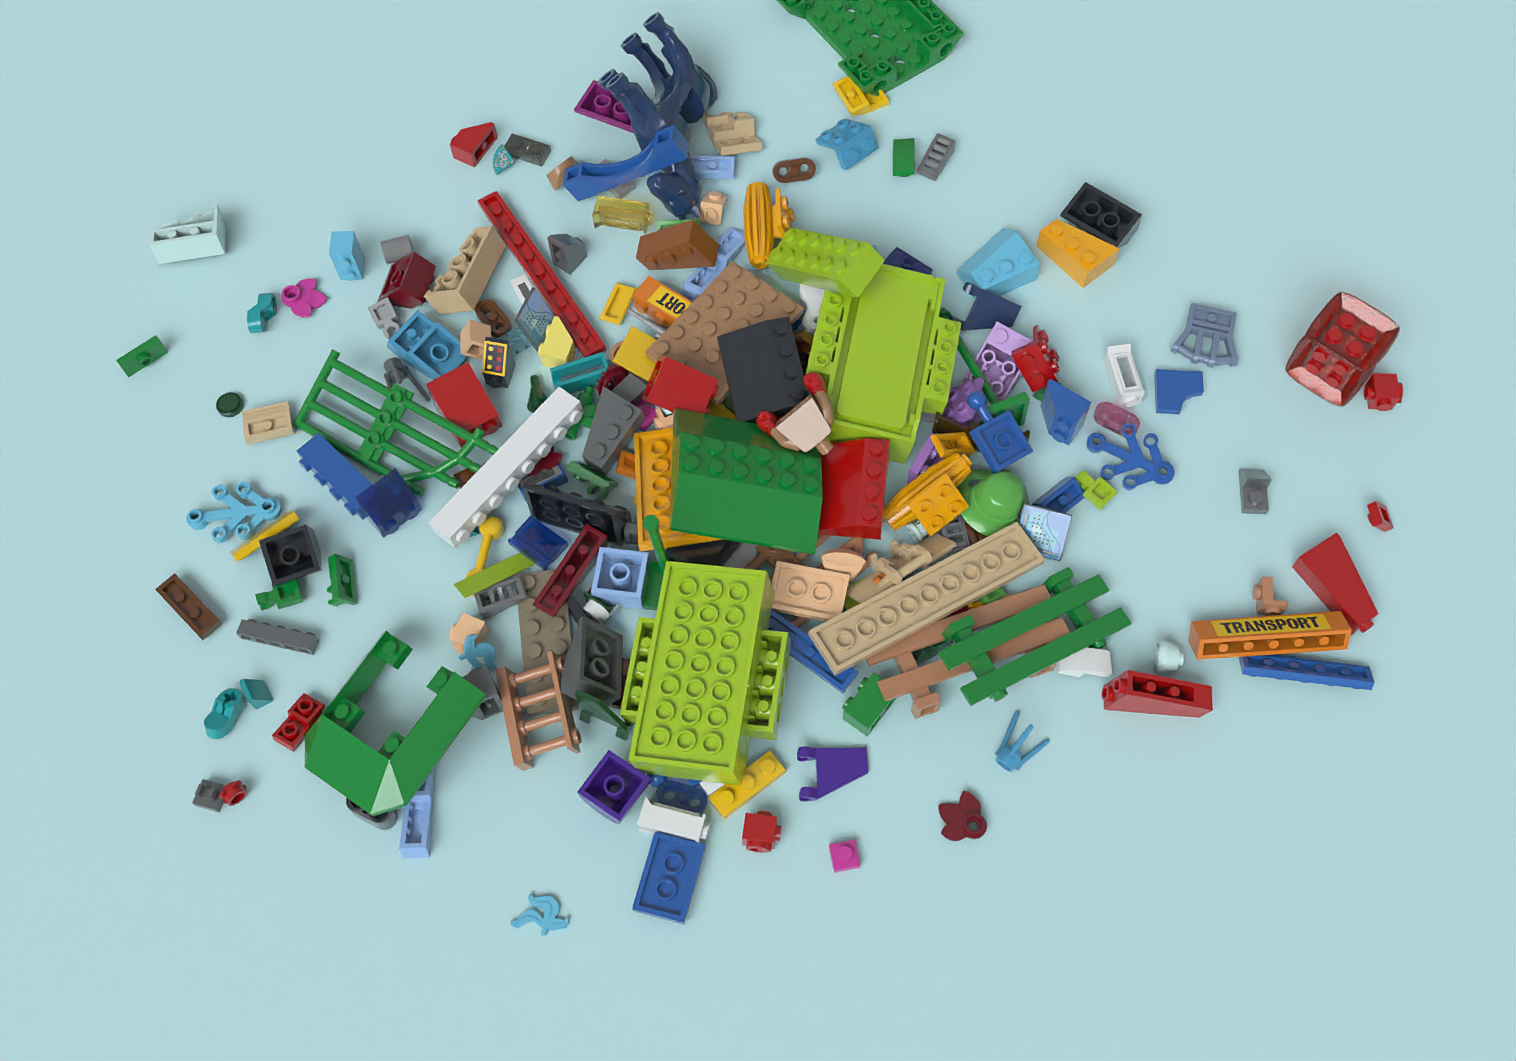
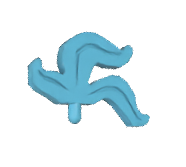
(481, 649)
(551, 911)

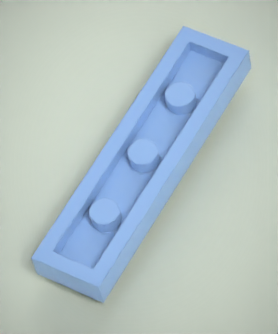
(712, 166)

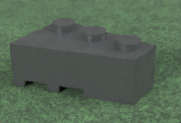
(611, 430)

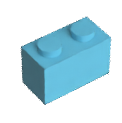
(346, 255)

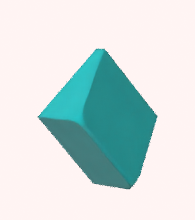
(256, 692)

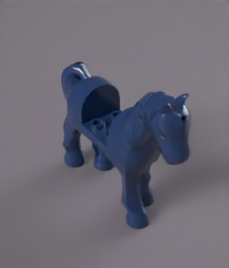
(677, 101)

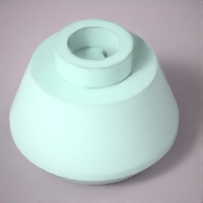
(1167, 657)

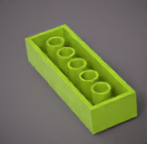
(825, 261)

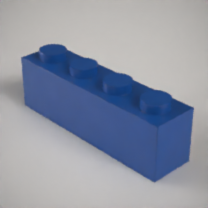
(334, 471)

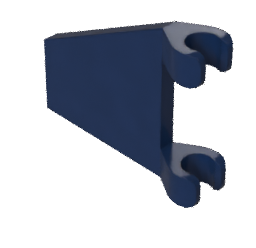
(987, 310)

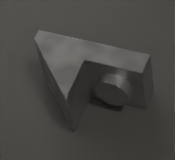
(1254, 491)

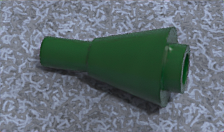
(536, 395)

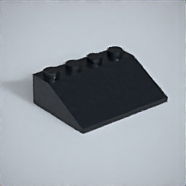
(762, 369)
(574, 511)

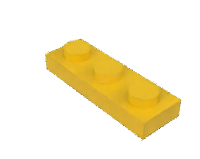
(755, 780)

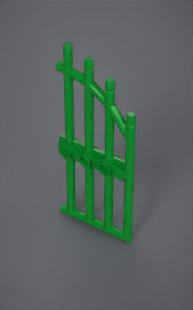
(385, 423)

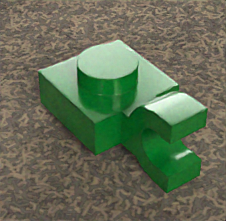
(283, 595)

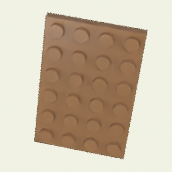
(726, 305)

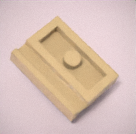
(267, 422)

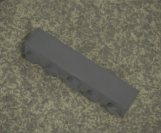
(277, 636)

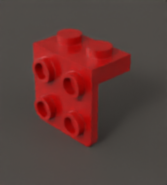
(1037, 360)

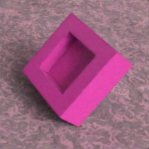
(649, 413)
(844, 856)

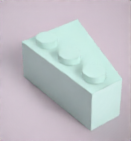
(191, 239)

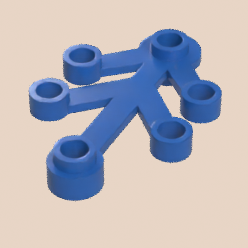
(1133, 459)

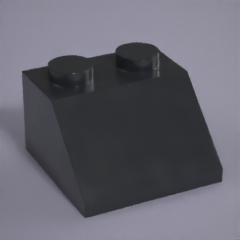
(291, 554)

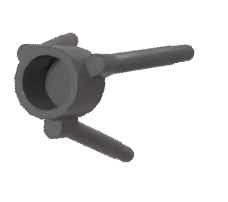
(396, 372)

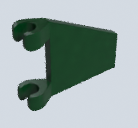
(597, 708)

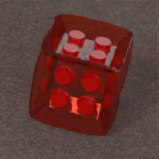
(1341, 348)

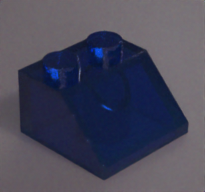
(389, 503)

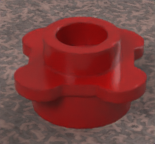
(233, 793)

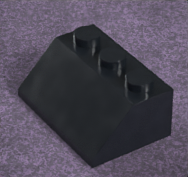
(1102, 216)

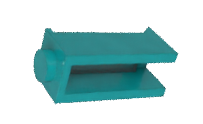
(579, 373)

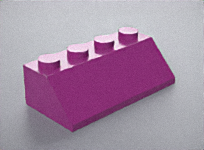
(602, 106)

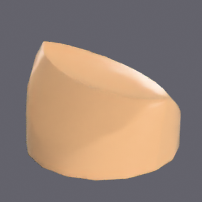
(843, 561)

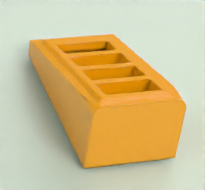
(950, 443)

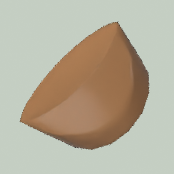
(556, 176)

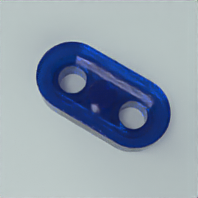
(683, 796)

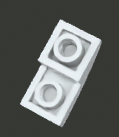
(1086, 661)

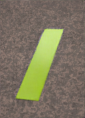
(493, 574)

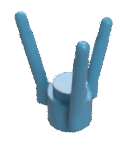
(1009, 756)

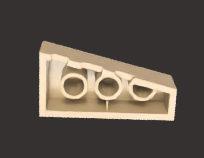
(467, 273)

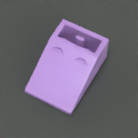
(996, 360)

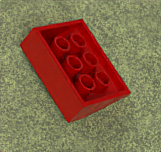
(854, 488)

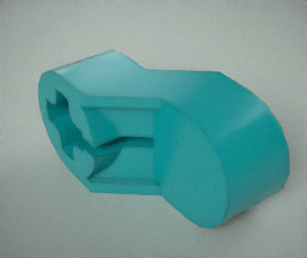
(261, 312)
(224, 713)

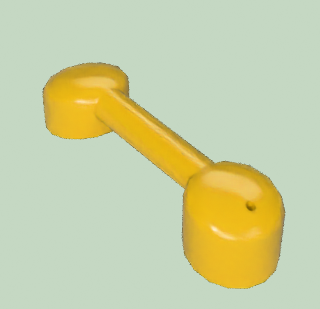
(490, 530)

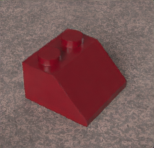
(408, 281)

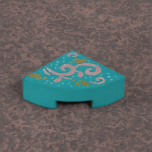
(501, 160)

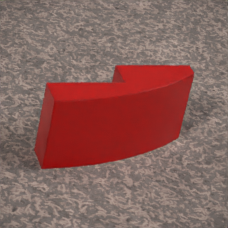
(301, 718)

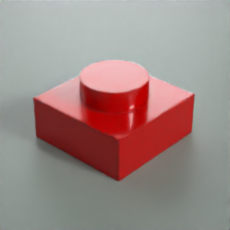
(1379, 516)

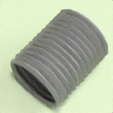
(396, 248)

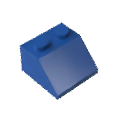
(1063, 412)

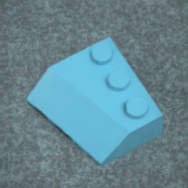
(1001, 264)

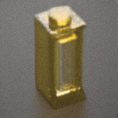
(622, 214)

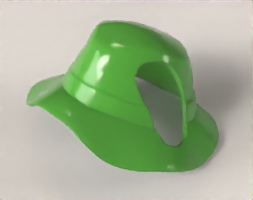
(993, 501)

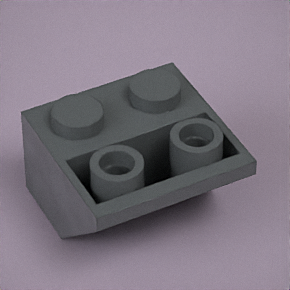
(483, 681)

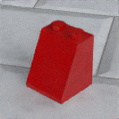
(679, 387)
(464, 401)

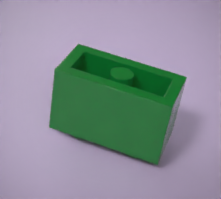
(867, 706)

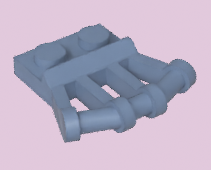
(1212, 324)

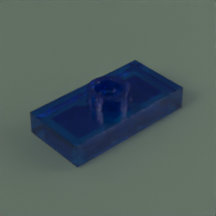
(903, 260)

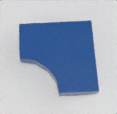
(1174, 388)

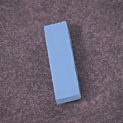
(729, 247)
(417, 822)

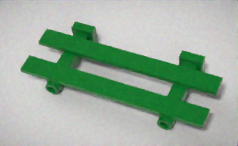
(1067, 599)

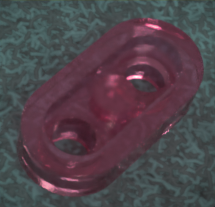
(1116, 418)

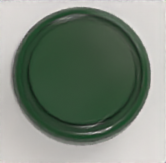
(229, 404)

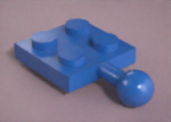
(999, 437)

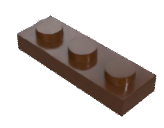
(188, 606)

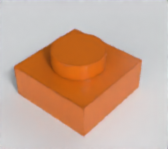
(626, 465)

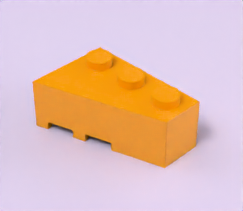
(1076, 251)

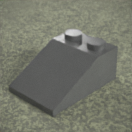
(594, 662)

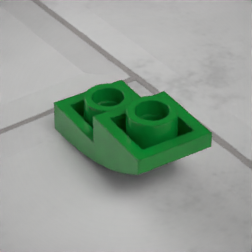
(904, 157)

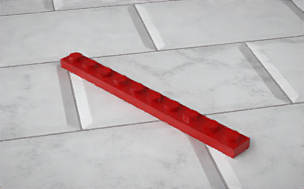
(541, 275)

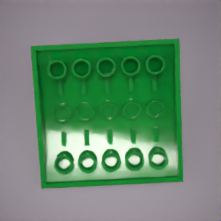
(743, 484)

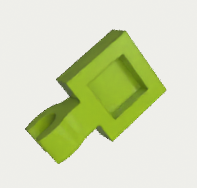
(1097, 491)

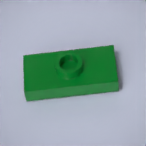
(142, 356)

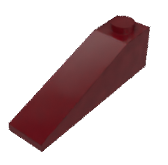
(571, 571)

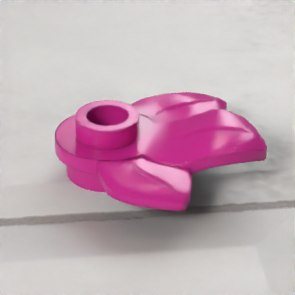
(305, 297)

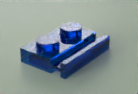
(538, 543)

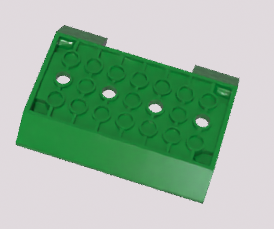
(906, 31)

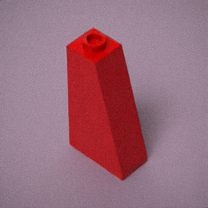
(1337, 582)

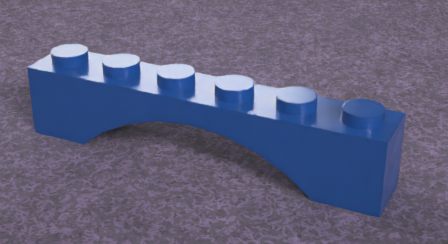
(591, 179)

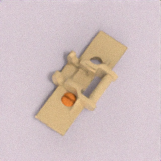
(903, 561)

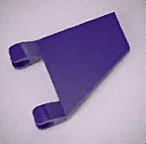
(833, 769)

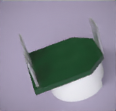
(595, 609)

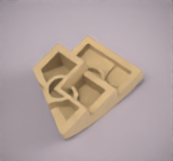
(732, 132)

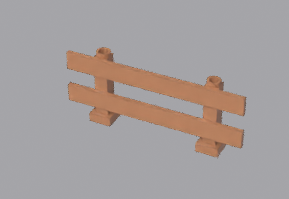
(916, 680)

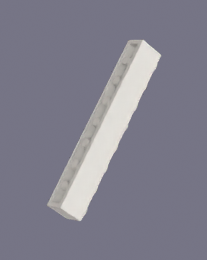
(506, 467)

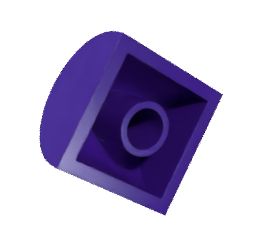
(613, 787)

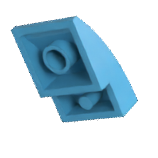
(426, 346)

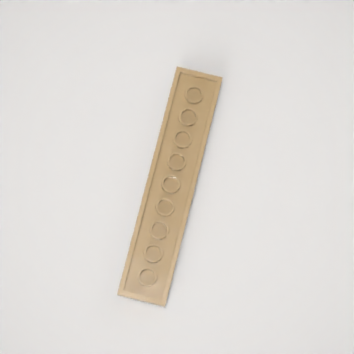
(925, 598)

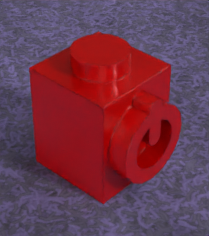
(1383, 391)
(760, 832)

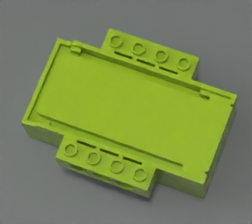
(885, 357)
(705, 674)

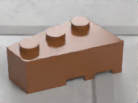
(677, 248)

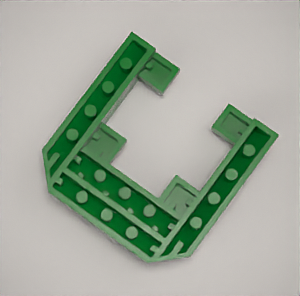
(396, 772)

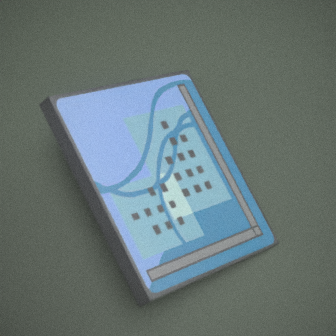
(534, 318)
(1046, 529)

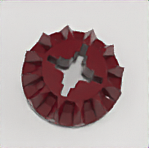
(616, 372)

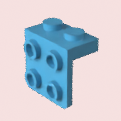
(850, 141)

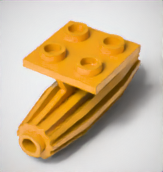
(764, 222)
(931, 496)

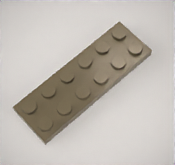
(538, 636)

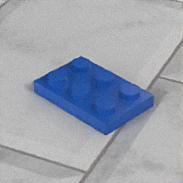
(669, 878)

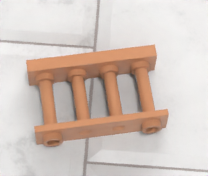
(514, 705)

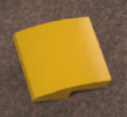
(856, 100)

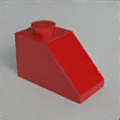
(473, 143)

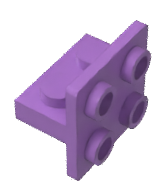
(957, 406)

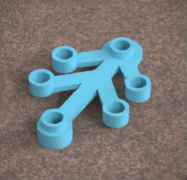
(236, 514)

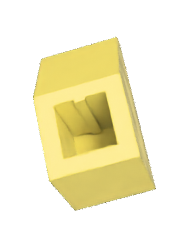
(558, 345)

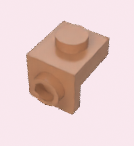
(1264, 598)

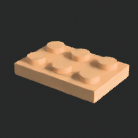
(808, 591)

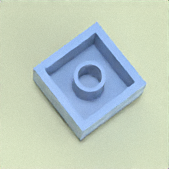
(621, 577)

